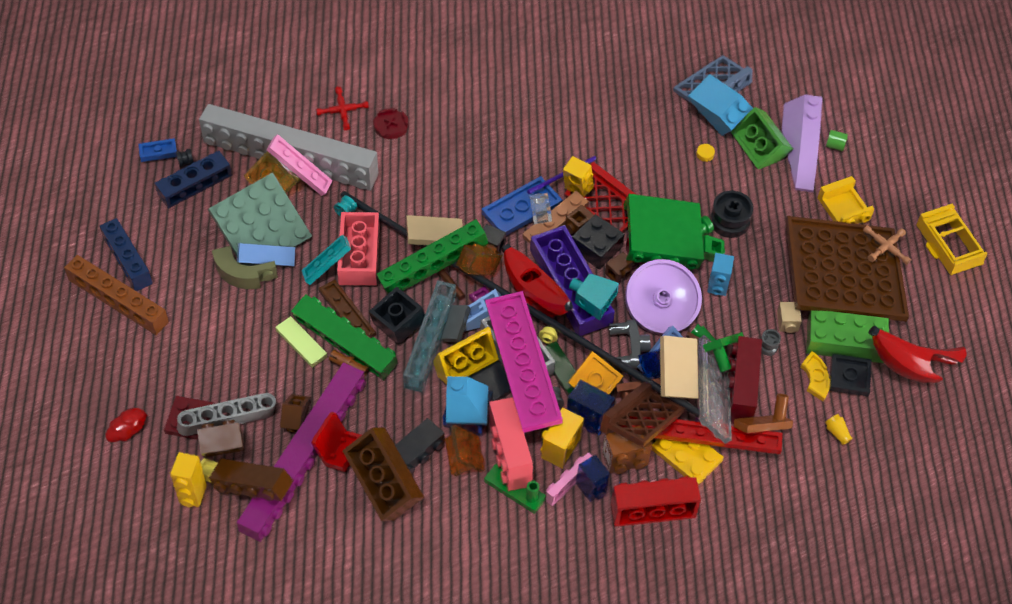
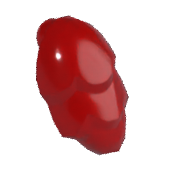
(126, 425)

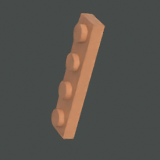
(558, 215)

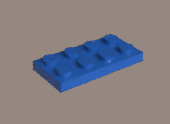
(515, 208)

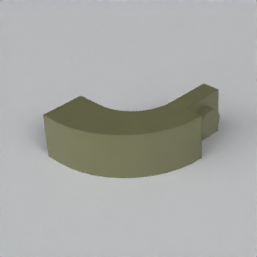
(241, 275)

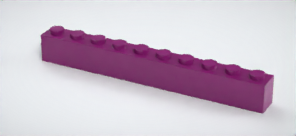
(300, 454)

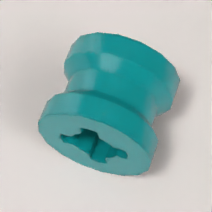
(346, 205)

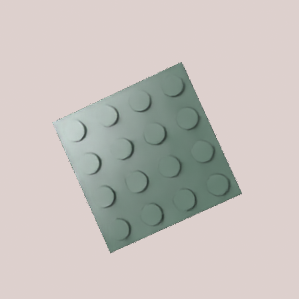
(260, 217)

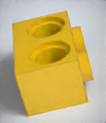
(578, 176)

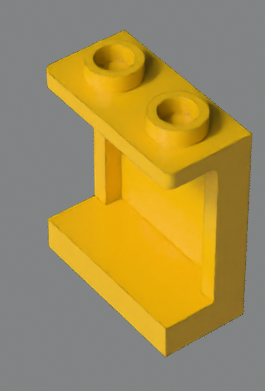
(844, 203)

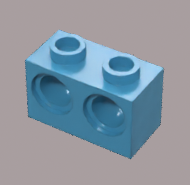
(720, 274)

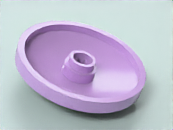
(663, 296)

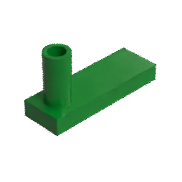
(719, 350)
(527, 497)

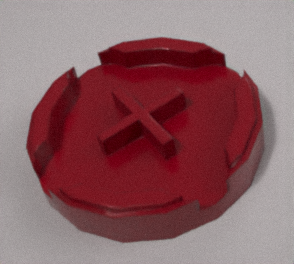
(390, 123)

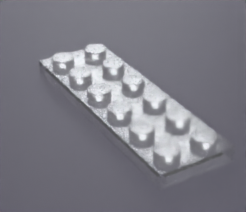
(713, 394)

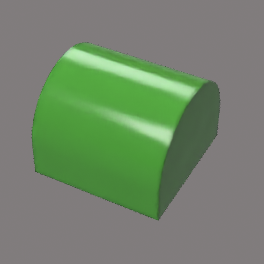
(836, 140)

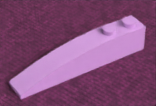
(802, 130)

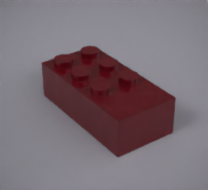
(744, 377)

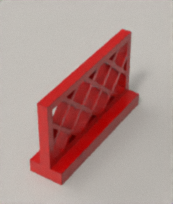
(613, 186)

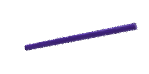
(549, 181)

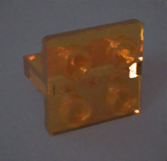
(464, 451)

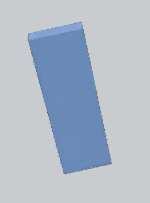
(265, 253)

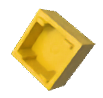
(562, 438)

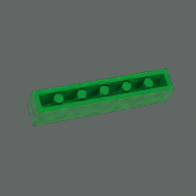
(344, 336)

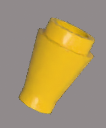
(838, 428)

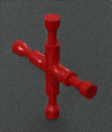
(342, 108)

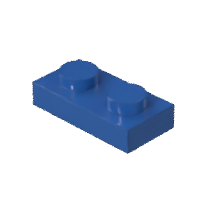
(157, 150)

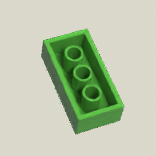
(843, 334)

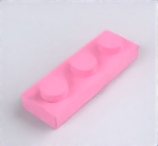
(566, 482)

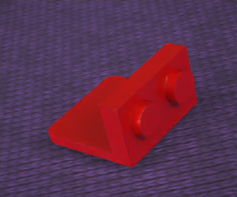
(331, 442)

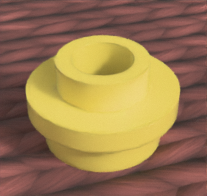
(548, 335)

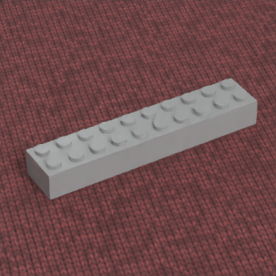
(253, 135)

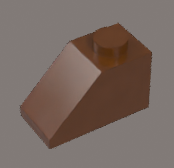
(294, 412)

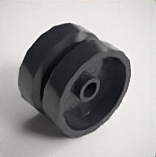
(731, 214)

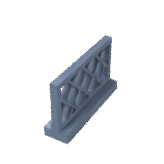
(734, 81)

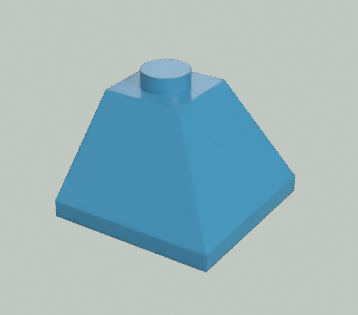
(466, 401)

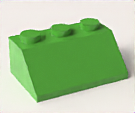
(761, 139)

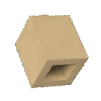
(788, 317)

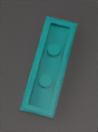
(326, 259)

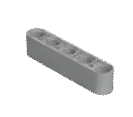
(233, 407)

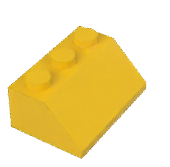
(466, 356)

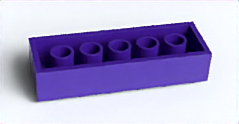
(563, 261)

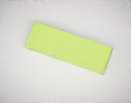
(301, 341)

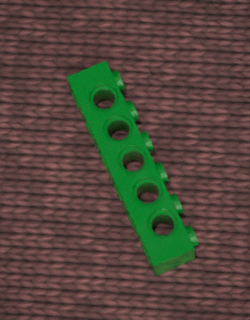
(431, 258)

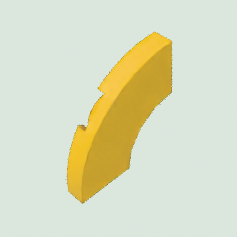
(818, 376)

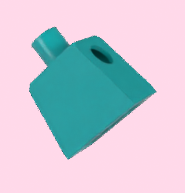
(594, 294)

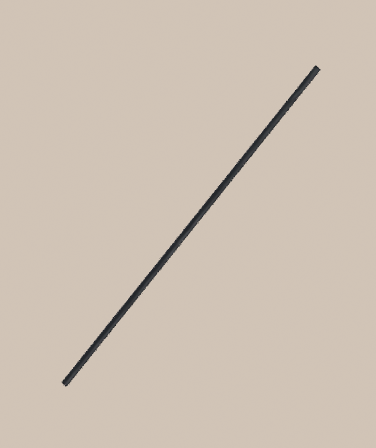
(543, 317)

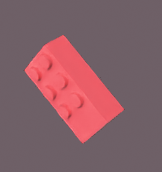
(361, 262)
(510, 444)

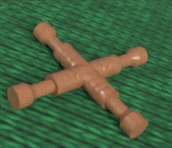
(887, 245)

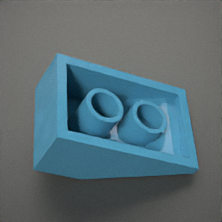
(719, 104)

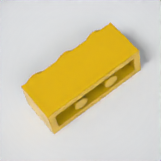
(188, 479)

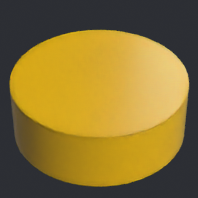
(705, 152)

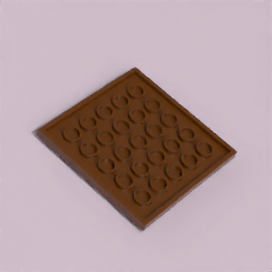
(834, 270)

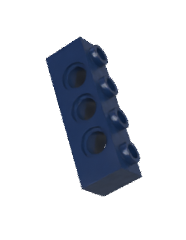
(193, 179)
(126, 254)

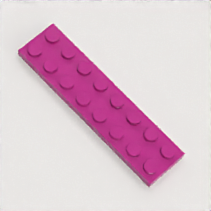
(523, 362)

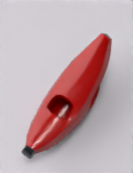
(536, 285)
(912, 360)

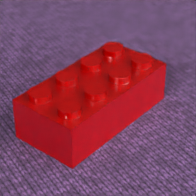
(655, 501)

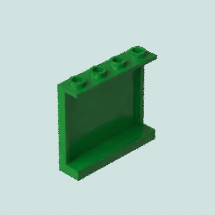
(664, 230)

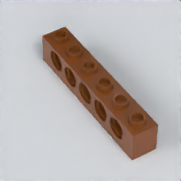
(116, 295)

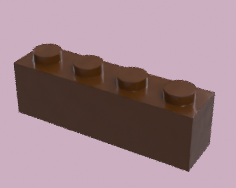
(251, 479)

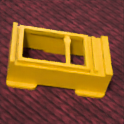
(937, 246)

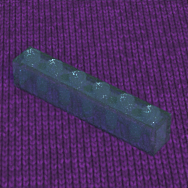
(429, 337)

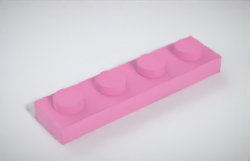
(299, 165)

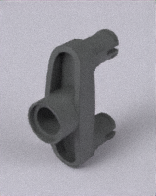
(638, 342)

